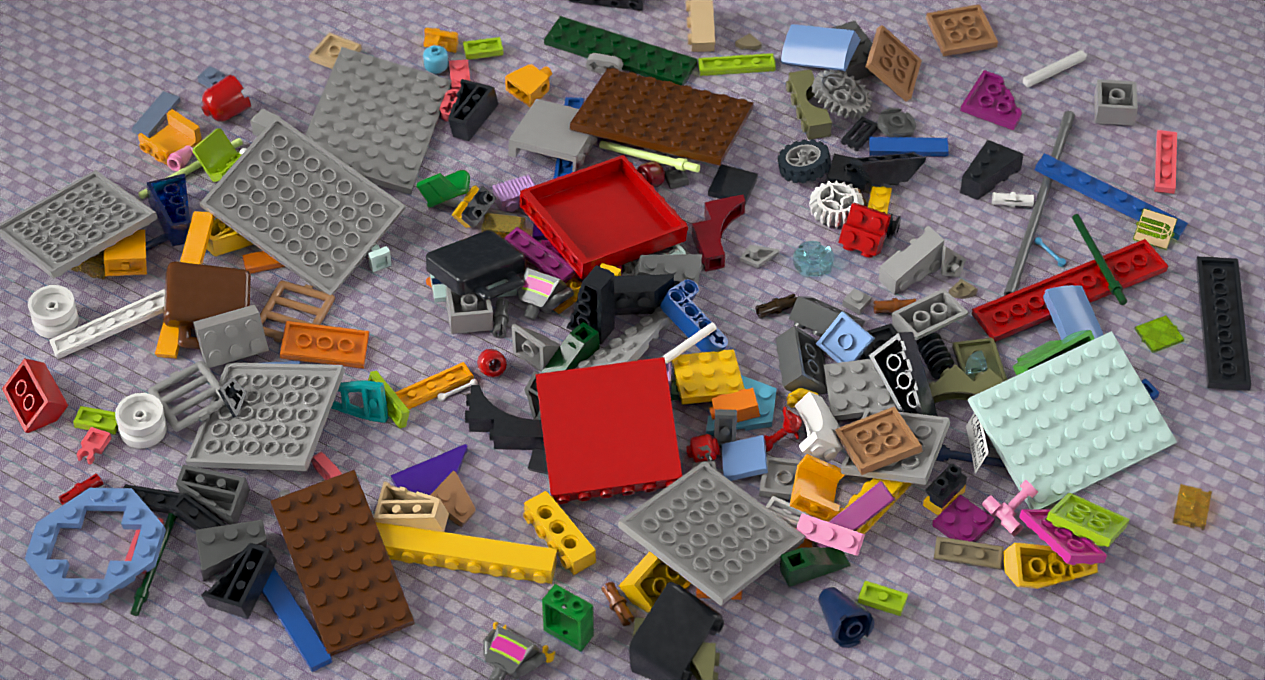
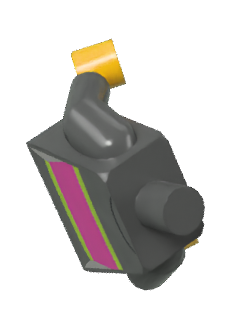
(544, 293)
(512, 654)

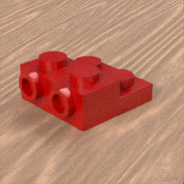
(864, 230)

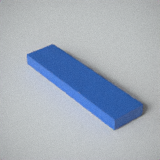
(897, 145)

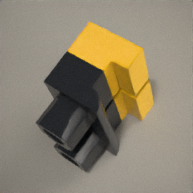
(474, 206)
(945, 489)

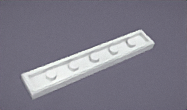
(108, 325)

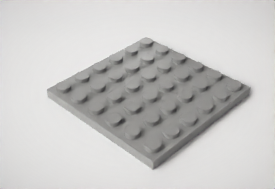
(75, 223)
(276, 420)
(711, 532)

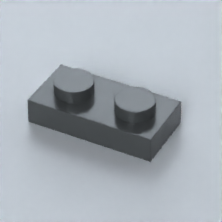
(725, 426)

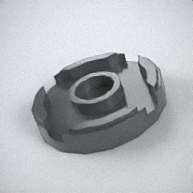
(896, 123)

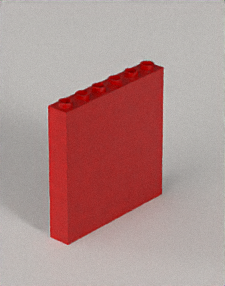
(603, 215)
(608, 430)

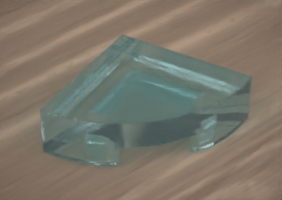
(976, 363)

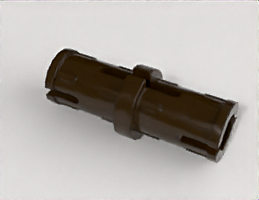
(776, 305)

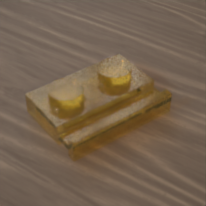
(1192, 507)

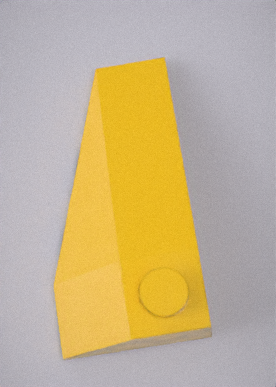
(1040, 566)

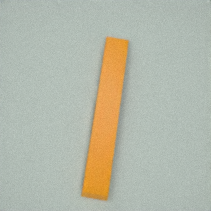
(193, 252)

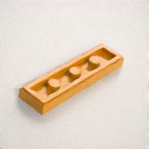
(433, 385)

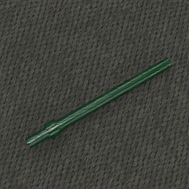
(1114, 286)
(142, 593)

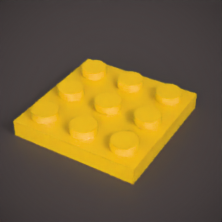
(706, 375)

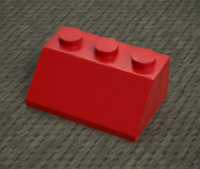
(34, 395)

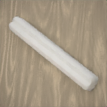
(1054, 68)

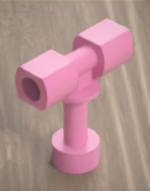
(1005, 512)

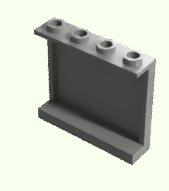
(548, 132)

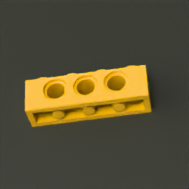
(548, 521)

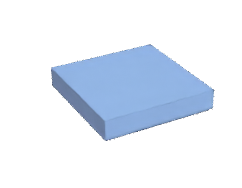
(845, 339)

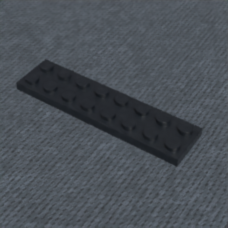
(1223, 323)

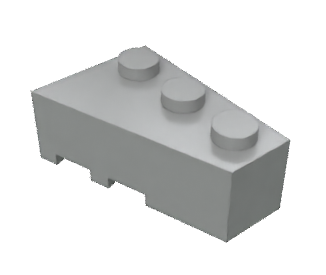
(913, 263)

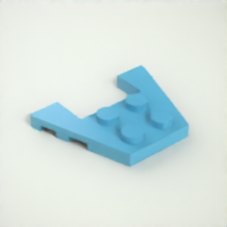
(766, 402)

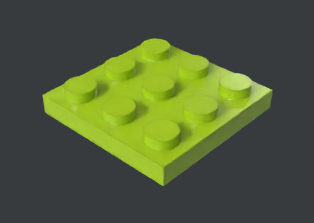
(1087, 520)

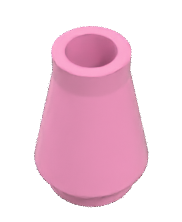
(180, 158)

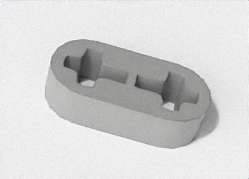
(603, 62)

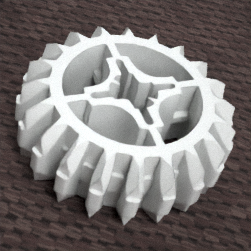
(833, 202)

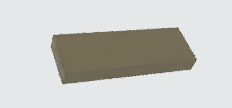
(968, 552)

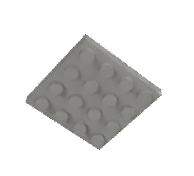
(918, 467)

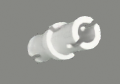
(1012, 199)

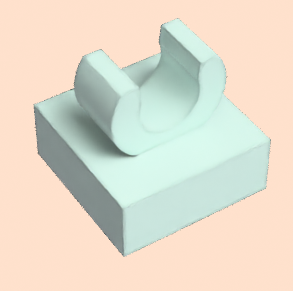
(379, 258)

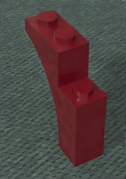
(708, 233)

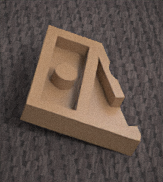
(455, 499)

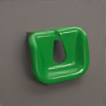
(443, 188)

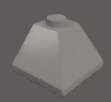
(533, 347)

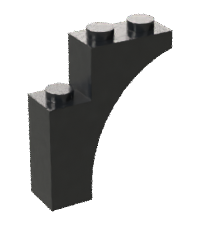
(504, 429)

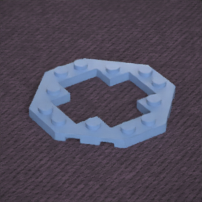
(119, 573)

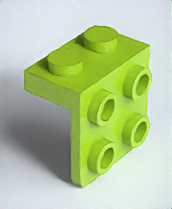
(216, 154)

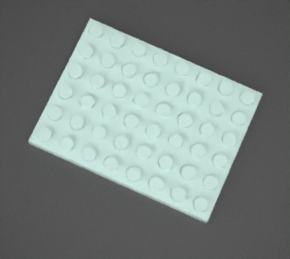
(1072, 421)

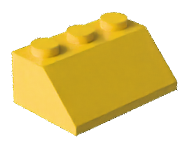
(648, 581)

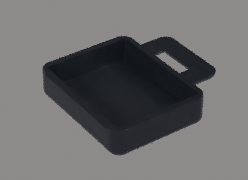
(477, 263)

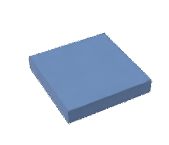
(744, 458)

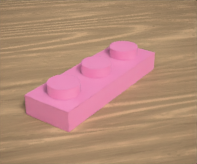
(830, 534)

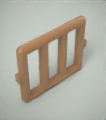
(275, 298)

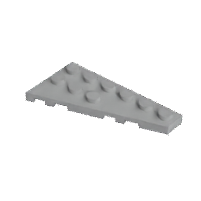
(632, 343)

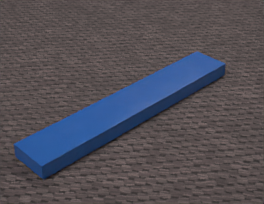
(295, 623)

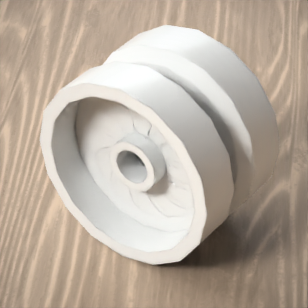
(53, 311)
(141, 420)

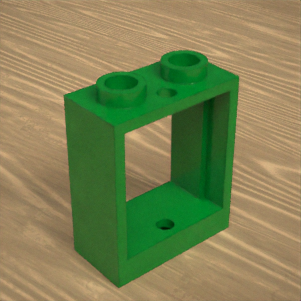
(575, 618)

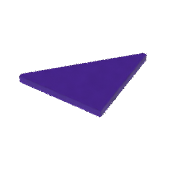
(430, 473)

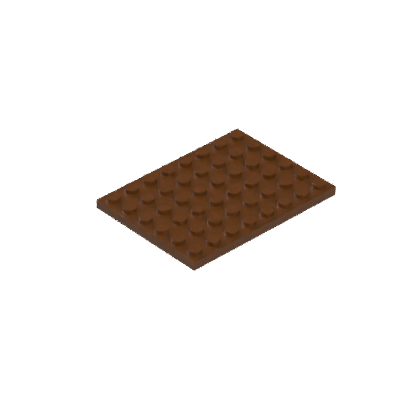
(662, 116)

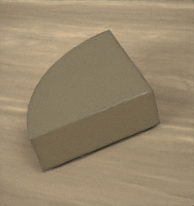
(748, 42)
(963, 290)

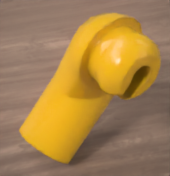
(795, 396)

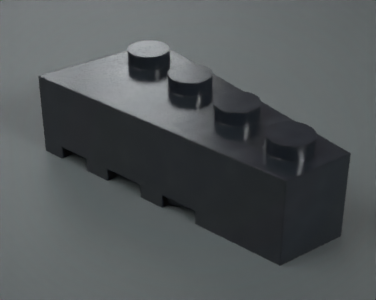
(596, 303)
(904, 374)

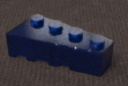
(170, 203)

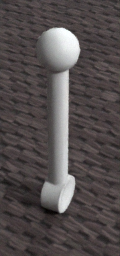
(442, 396)

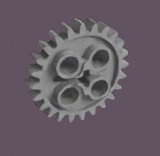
(842, 94)

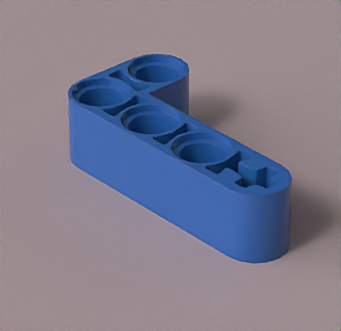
(689, 318)

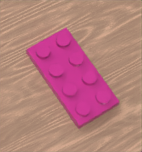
(1061, 540)

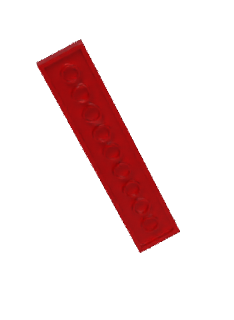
(1027, 307)

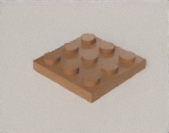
(961, 30)
(893, 63)
(878, 440)

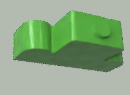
(1051, 350)

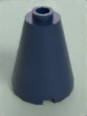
(845, 617)

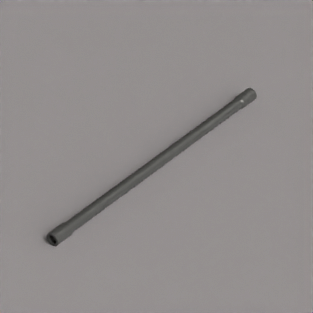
(1014, 281)

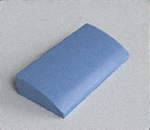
(819, 47)
(1071, 310)

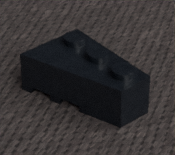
(242, 583)

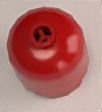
(225, 99)

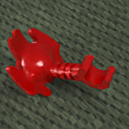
(791, 425)

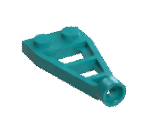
(373, 400)

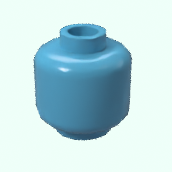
(435, 59)

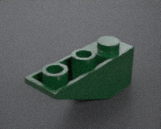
(576, 347)
(811, 563)

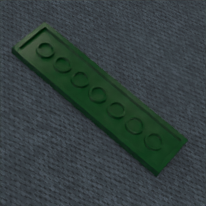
(636, 55)

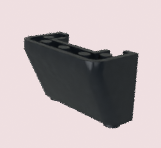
(672, 635)

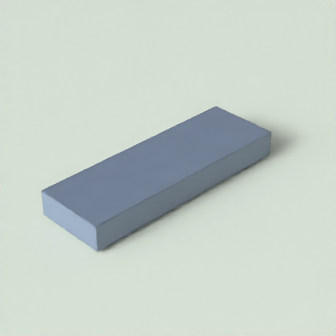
(156, 114)

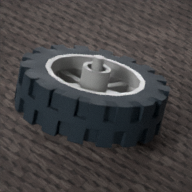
(804, 161)

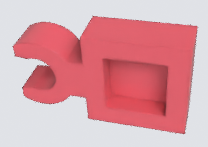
(93, 442)

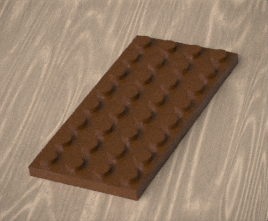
(342, 563)

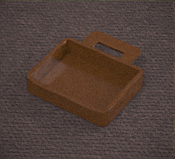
(200, 293)

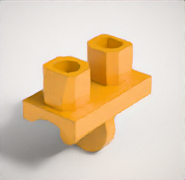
(441, 38)

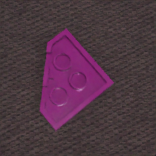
(992, 101)

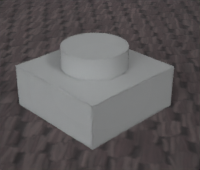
(856, 301)

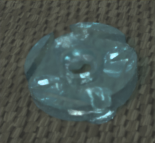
(809, 267)

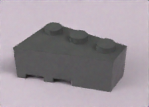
(682, 266)
(216, 491)
(222, 544)

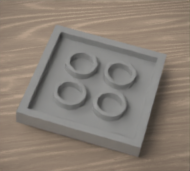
(855, 387)

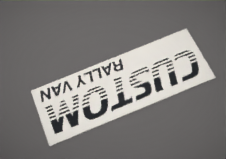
(977, 441)

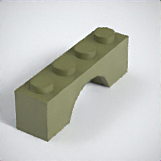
(814, 120)

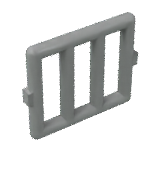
(177, 376)

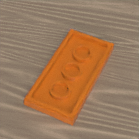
(324, 344)

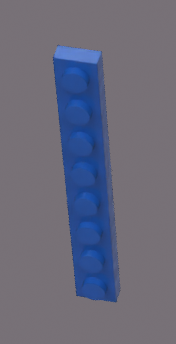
(1100, 190)

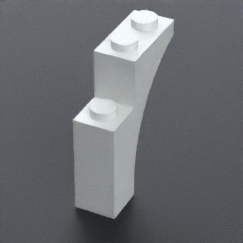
(820, 428)

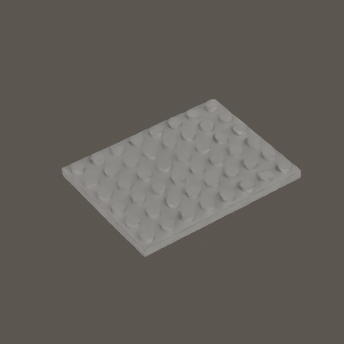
(378, 117)
(303, 206)

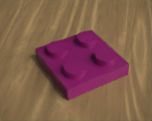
(963, 520)

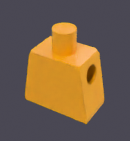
(528, 83)

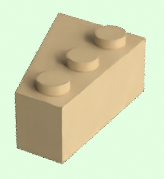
(701, 25)
(410, 509)

